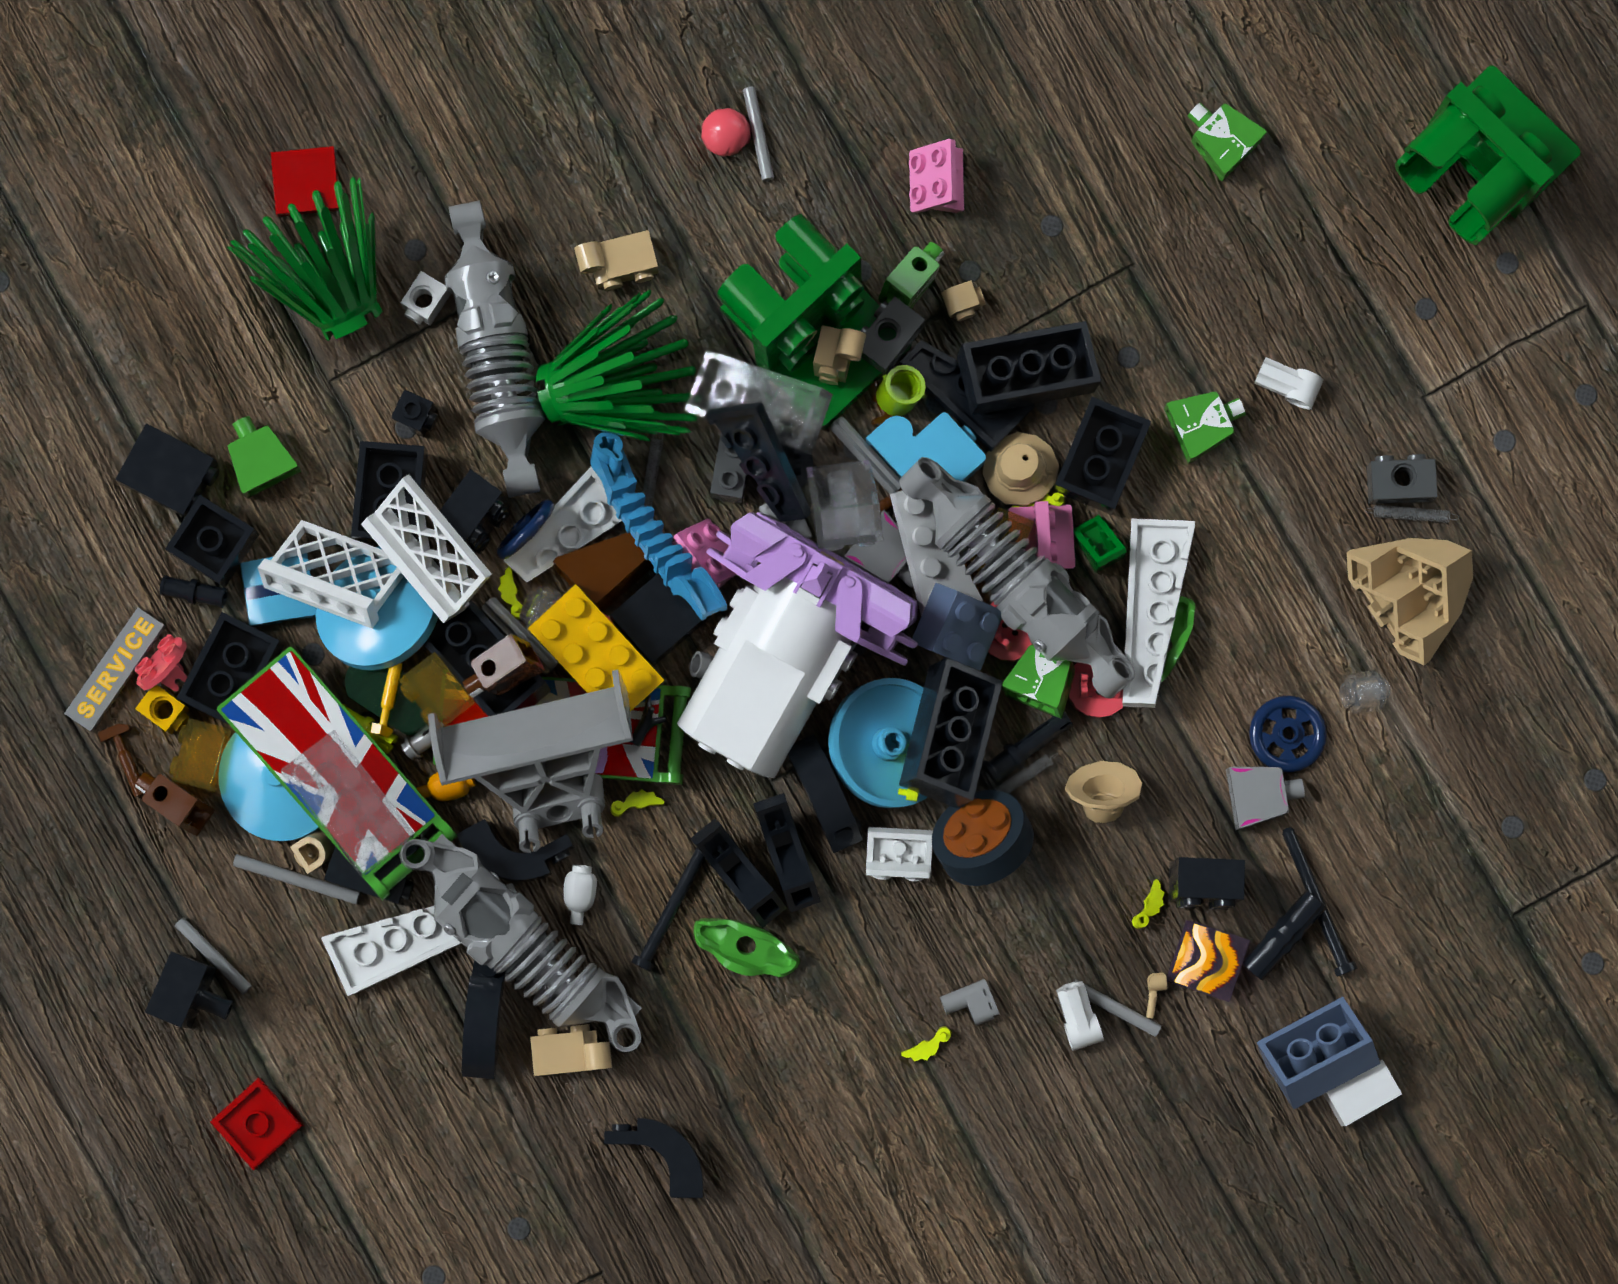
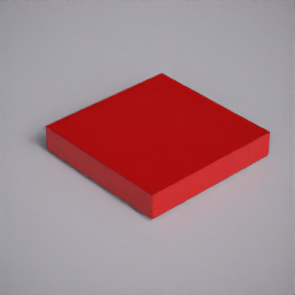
(299, 174)
(256, 1123)

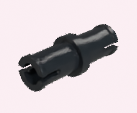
(193, 591)

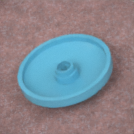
(400, 632)
(872, 739)
(258, 798)

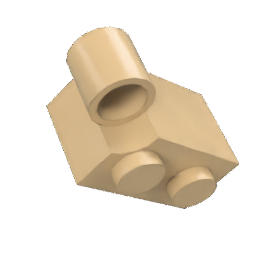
(618, 260)
(835, 353)
(569, 1051)

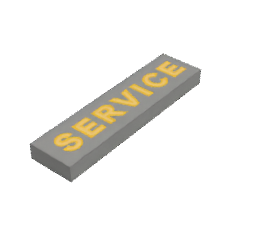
(114, 670)

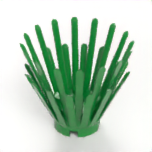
(325, 299)
(596, 388)

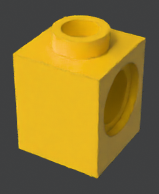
(153, 700)

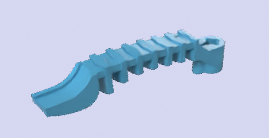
(668, 560)

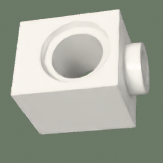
(424, 285)

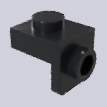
(415, 413)

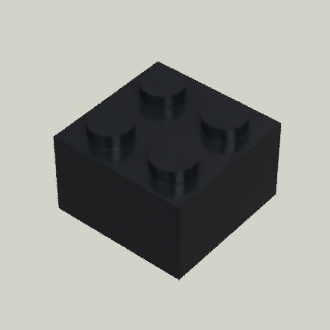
(212, 541)

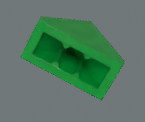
(1099, 543)

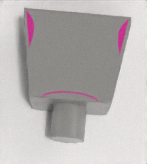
(885, 558)
(1260, 794)

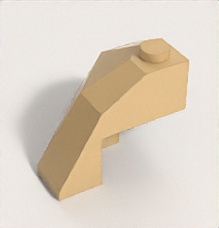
(1413, 589)

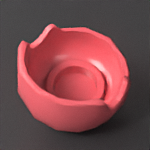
(725, 132)

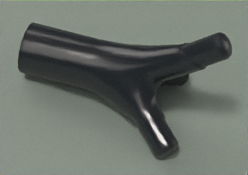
(646, 722)

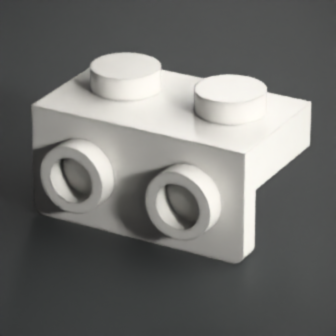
(899, 853)

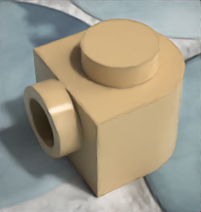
(963, 300)
(313, 851)

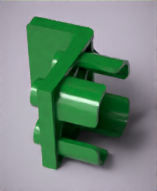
(1499, 142)
(789, 330)

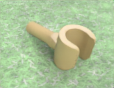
(1155, 982)

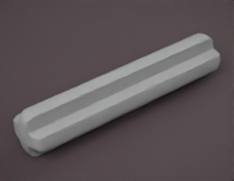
(864, 451)
(510, 625)

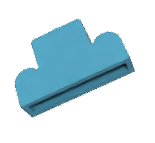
(940, 440)

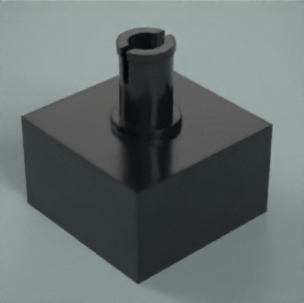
(184, 991)

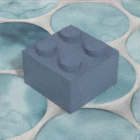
(957, 626)

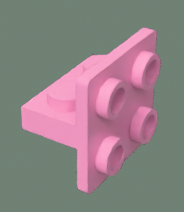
(936, 177)
(1051, 532)
(696, 541)

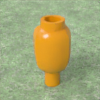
(445, 792)

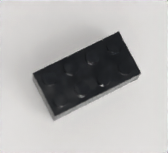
(1028, 368)
(465, 639)
(950, 733)

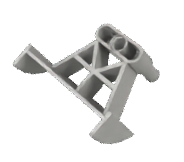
(539, 757)

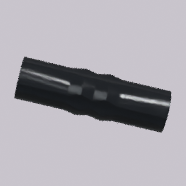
(1284, 935)

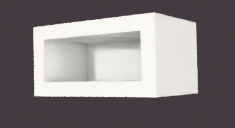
(1362, 1094)

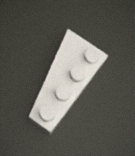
(573, 523)
(923, 556)

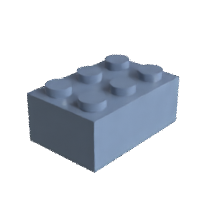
(1318, 1052)

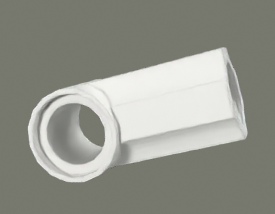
(1297, 386)
(1081, 1024)

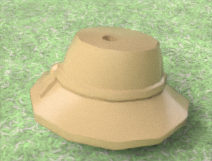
(1019, 480)
(1104, 789)

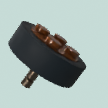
(983, 838)

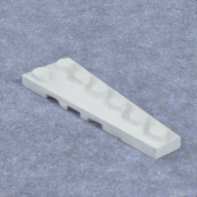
(1154, 588)
(387, 947)

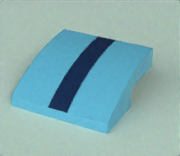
(267, 606)

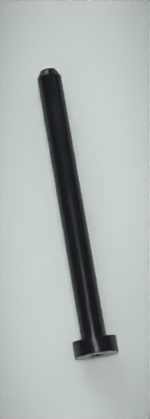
(669, 912)
(1325, 919)

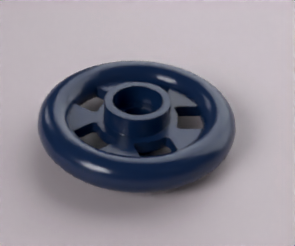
(525, 529)
(1273, 711)

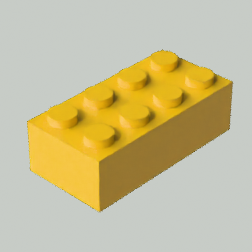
(593, 647)

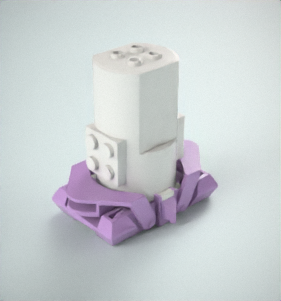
(786, 641)

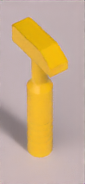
(388, 701)

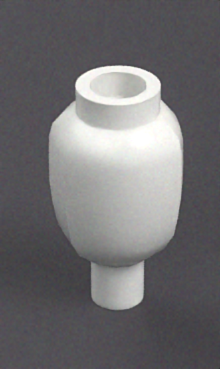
(579, 892)

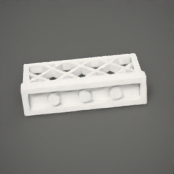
(414, 557)
(317, 590)

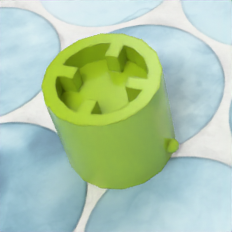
(900, 390)

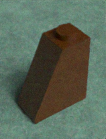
(604, 568)

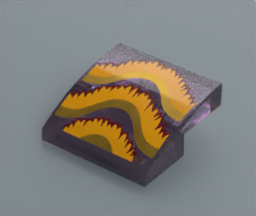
(1207, 960)

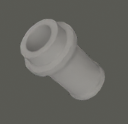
(417, 744)

